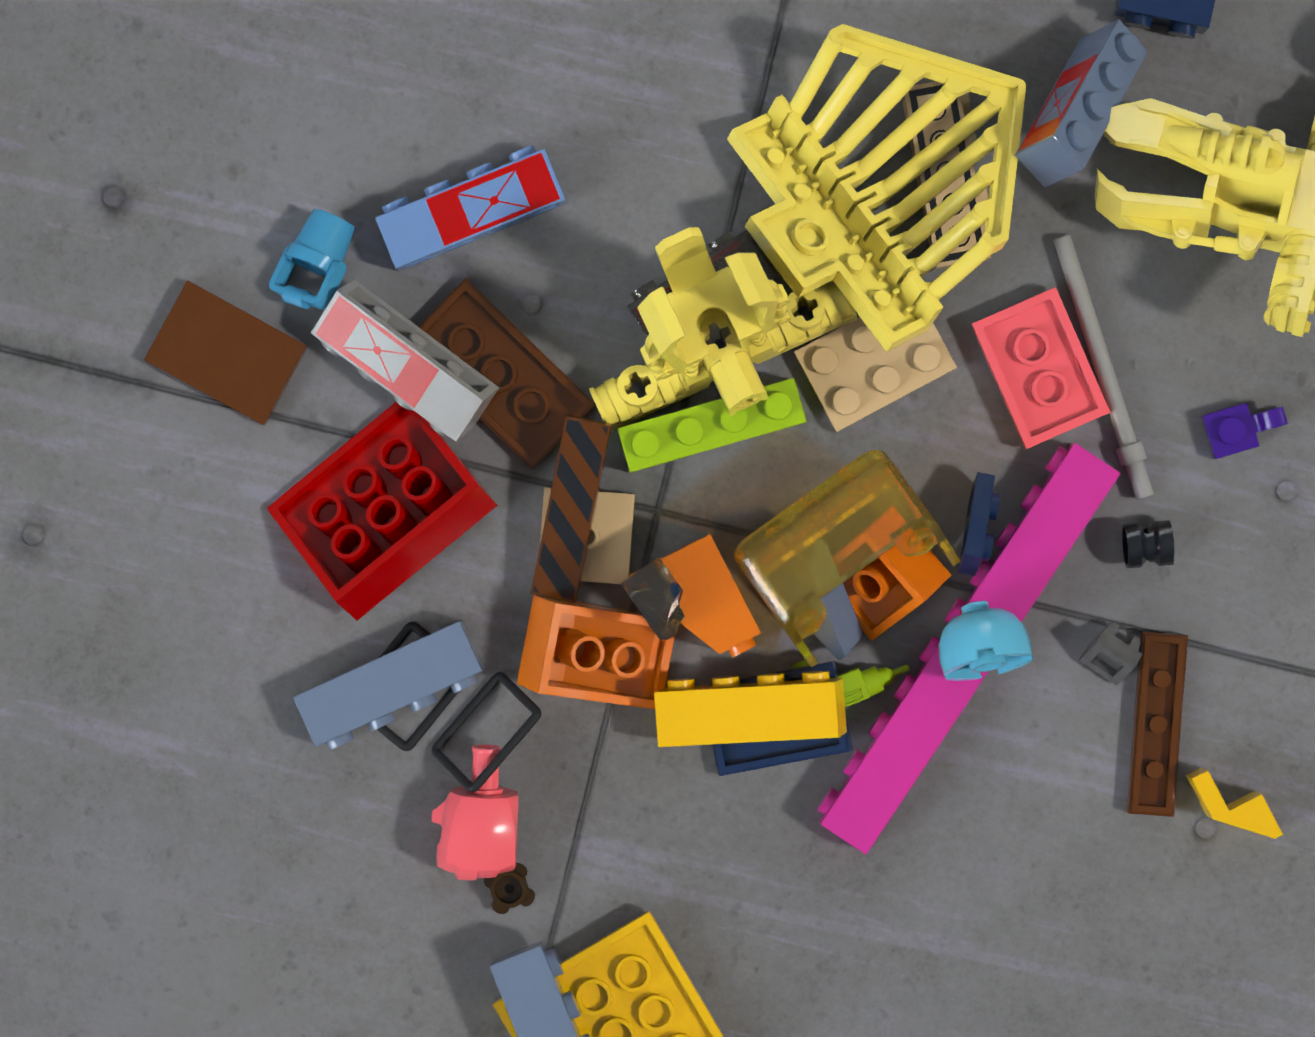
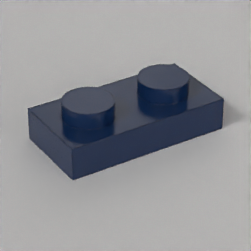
(981, 507)

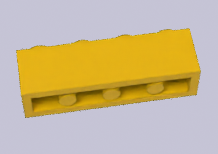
(750, 711)

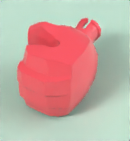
(478, 826)

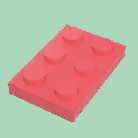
(1040, 368)

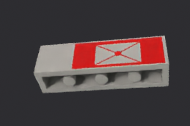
(404, 360)

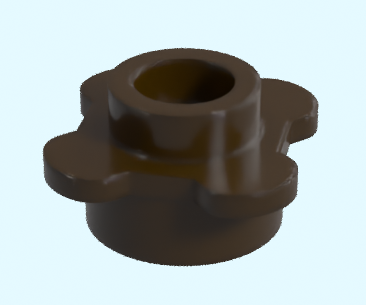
(520, 895)

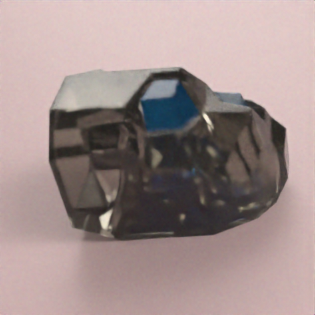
(657, 597)

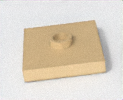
(609, 539)

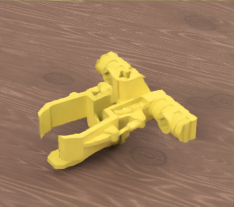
(1251, 189)
(704, 306)

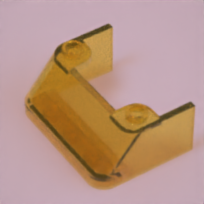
(832, 538)

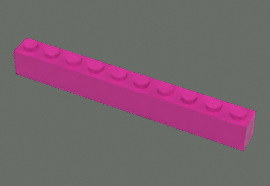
(928, 701)

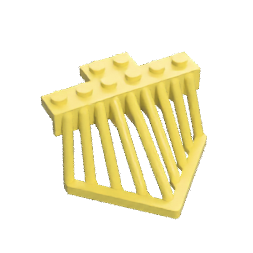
(829, 230)

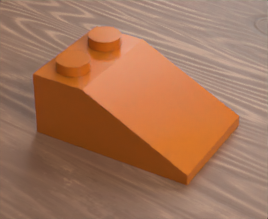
(593, 654)

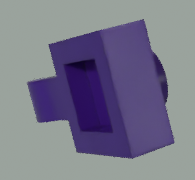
(1235, 429)

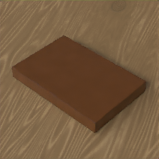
(226, 353)

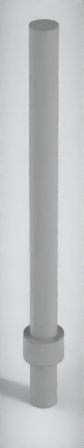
(1130, 452)

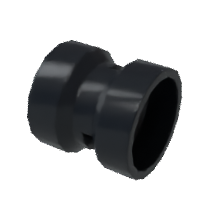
(1149, 544)

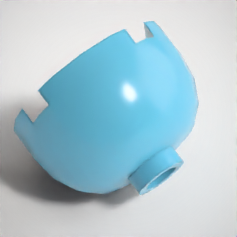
(983, 642)

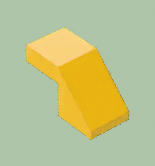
(1246, 812)

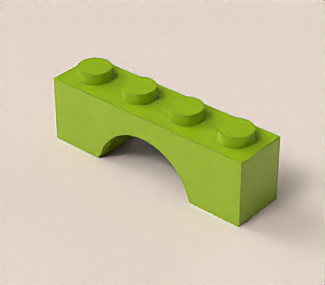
(709, 427)

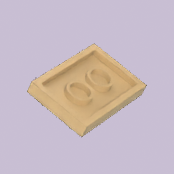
(859, 377)

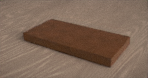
(532, 390)

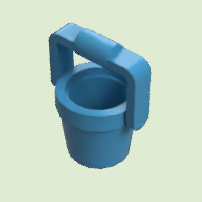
(319, 249)

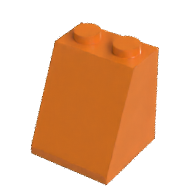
(711, 598)

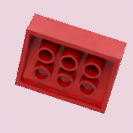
(380, 508)

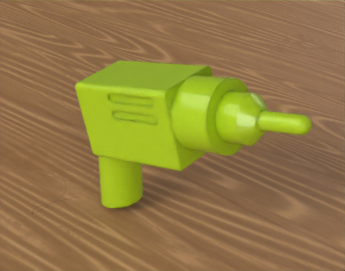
(863, 684)

